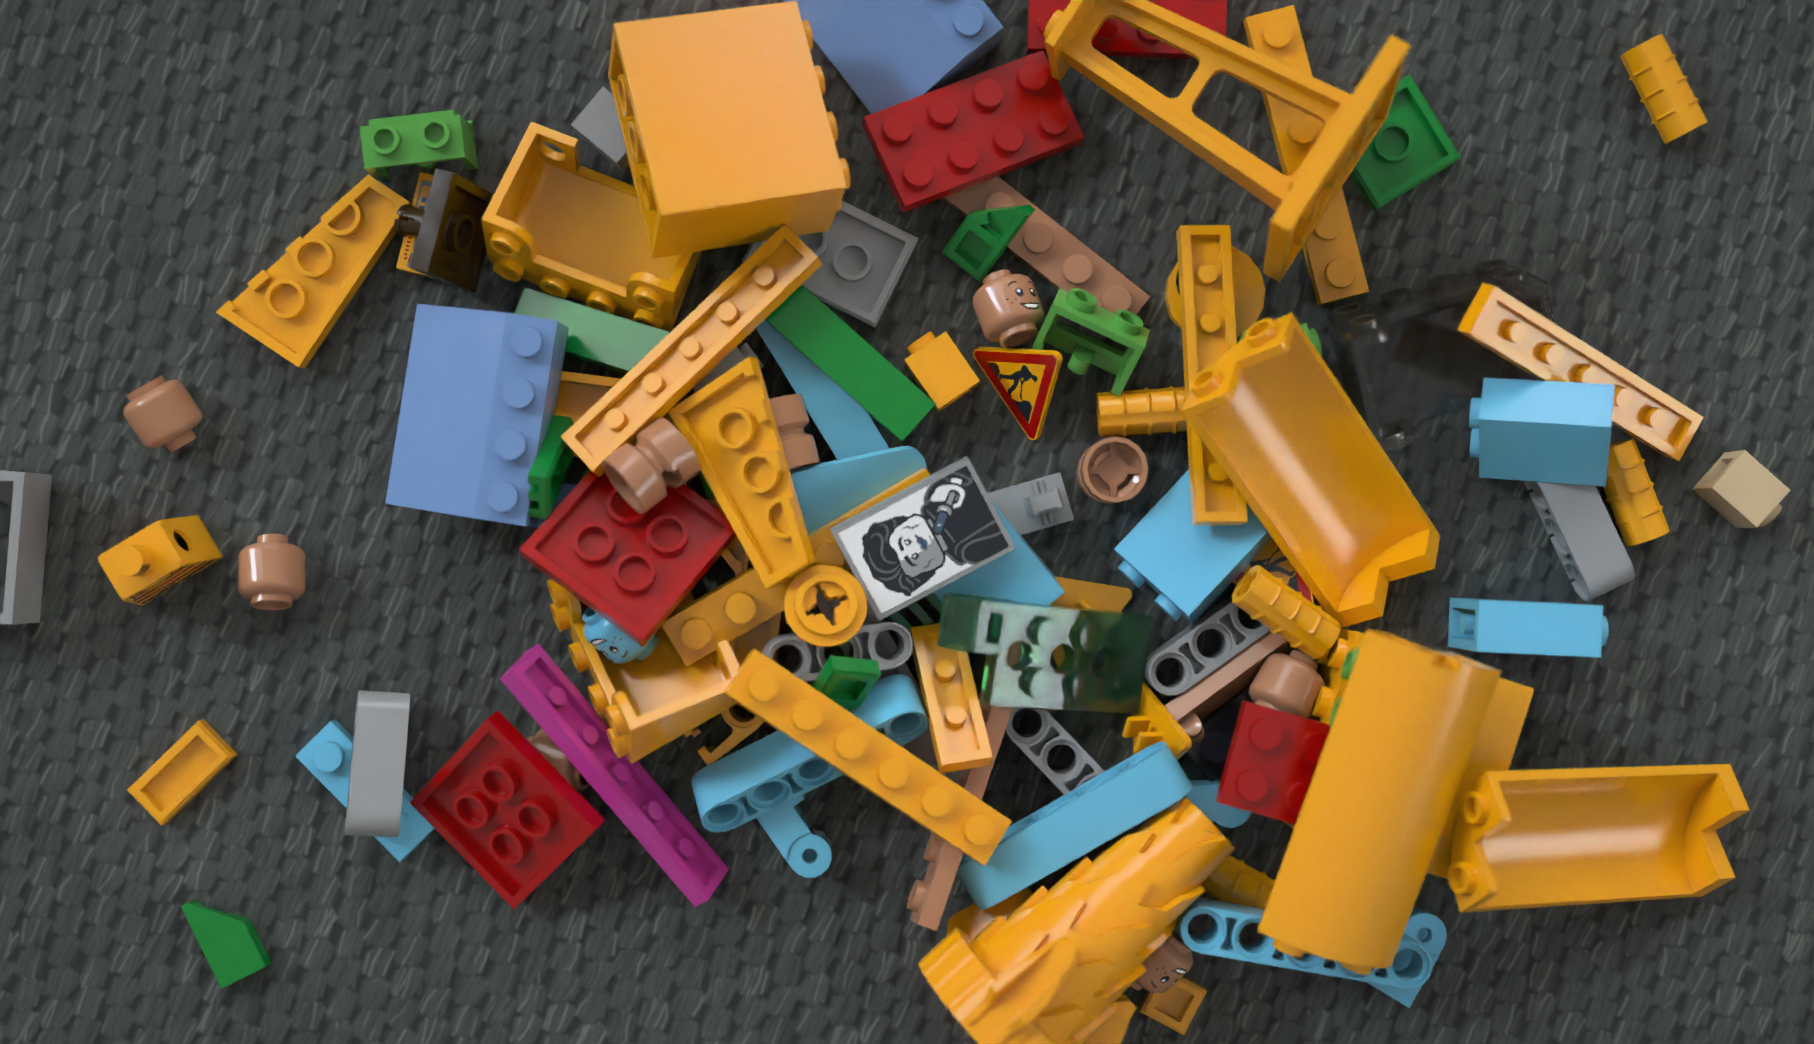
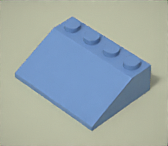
(900, 46)
(475, 412)

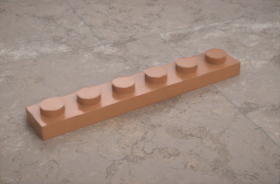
(1053, 250)
(930, 895)

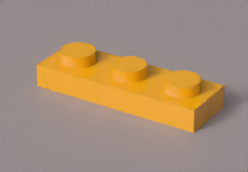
(950, 703)

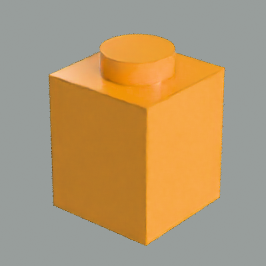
(940, 369)

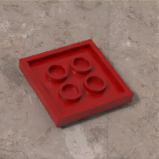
(626, 562)
(506, 810)

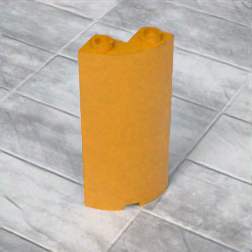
(1311, 469)
(1377, 802)
(1592, 836)

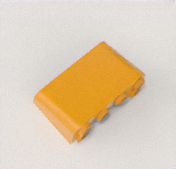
(580, 235)
(648, 698)

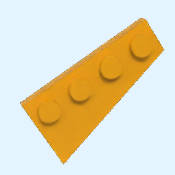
(319, 274)
(747, 469)

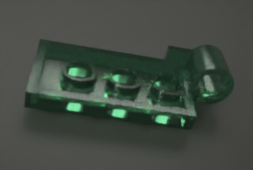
(994, 624)

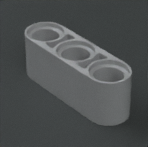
(1583, 537)
(860, 646)
(1184, 649)
(1039, 743)
(377, 764)

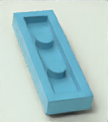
(330, 762)

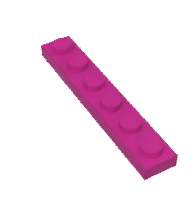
(622, 785)

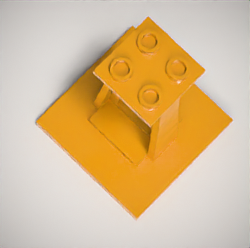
(1298, 198)

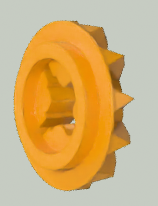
(833, 584)

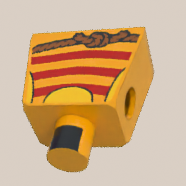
(154, 561)

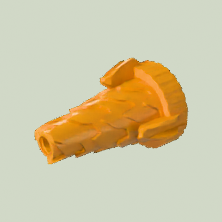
(1062, 957)

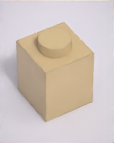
(1742, 490)

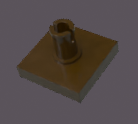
(448, 231)

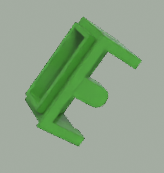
(417, 140)
(1085, 350)

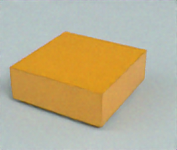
(1176, 1005)

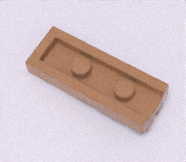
(1222, 684)

